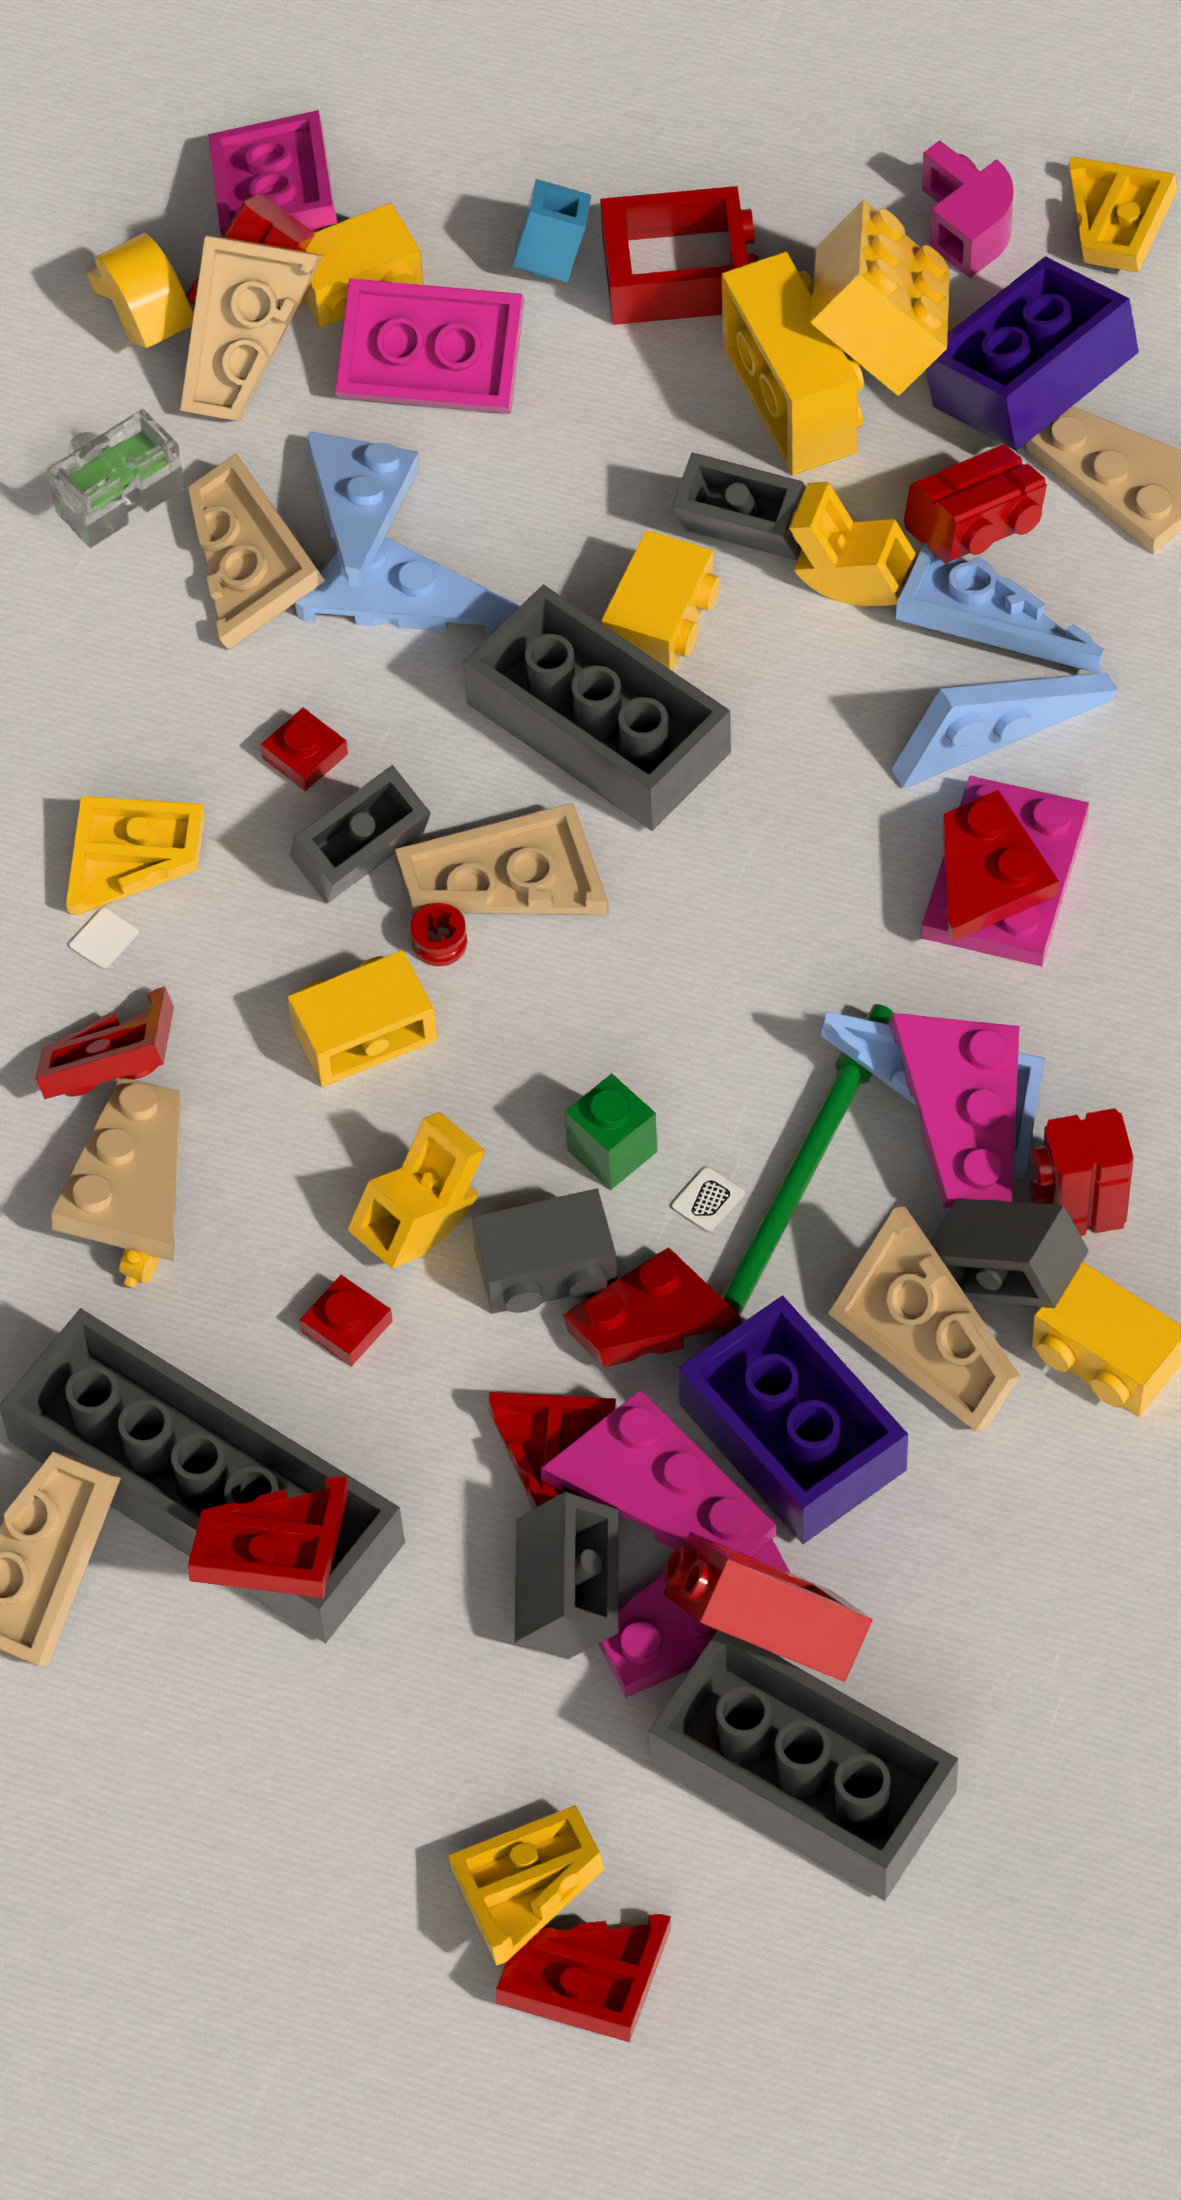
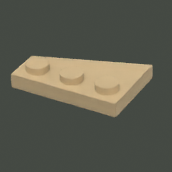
(239, 320)
(1117, 472)
(248, 551)
(508, 868)
(127, 1173)
(924, 1324)
(46, 1551)

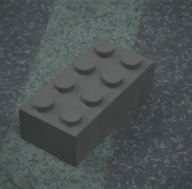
(597, 707)
(803, 1762)

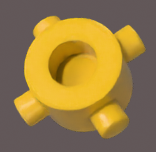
(137, 1267)

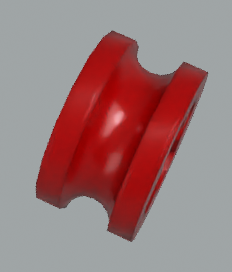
(432, 917)

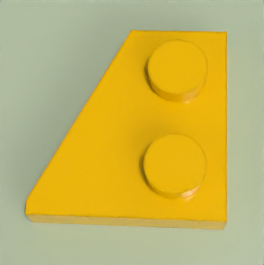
(1119, 210)
(130, 848)
(525, 1878)

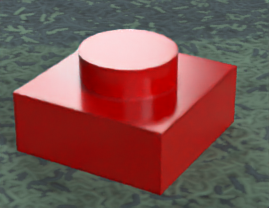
(304, 749)
(346, 1320)

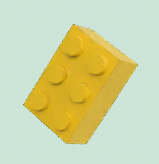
(881, 296)
(788, 366)

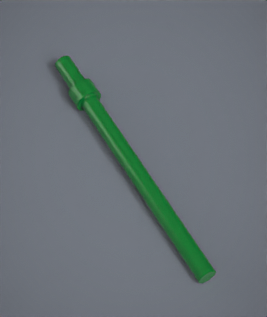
(799, 1173)

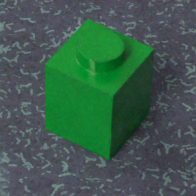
(611, 1131)

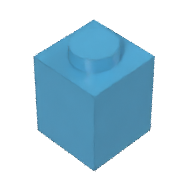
(551, 230)

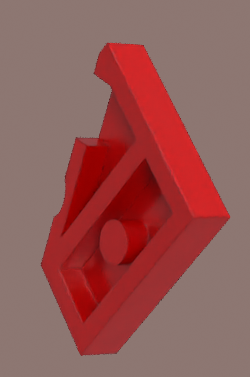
(990, 866)
(107, 1050)
(649, 1312)
(539, 1429)
(271, 1541)
(586, 1975)

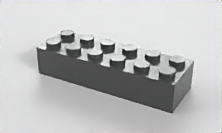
(186, 1453)

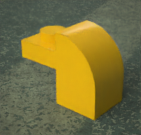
(142, 290)
(849, 559)
(424, 1200)

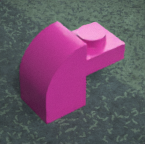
(972, 210)

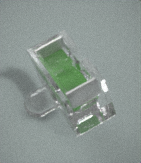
(113, 475)

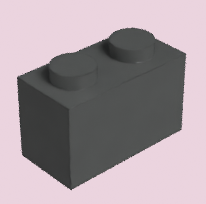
(739, 504)
(359, 834)
(544, 1251)
(1010, 1251)
(566, 1575)

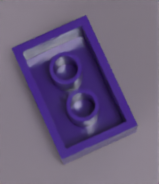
(1032, 353)
(793, 1419)

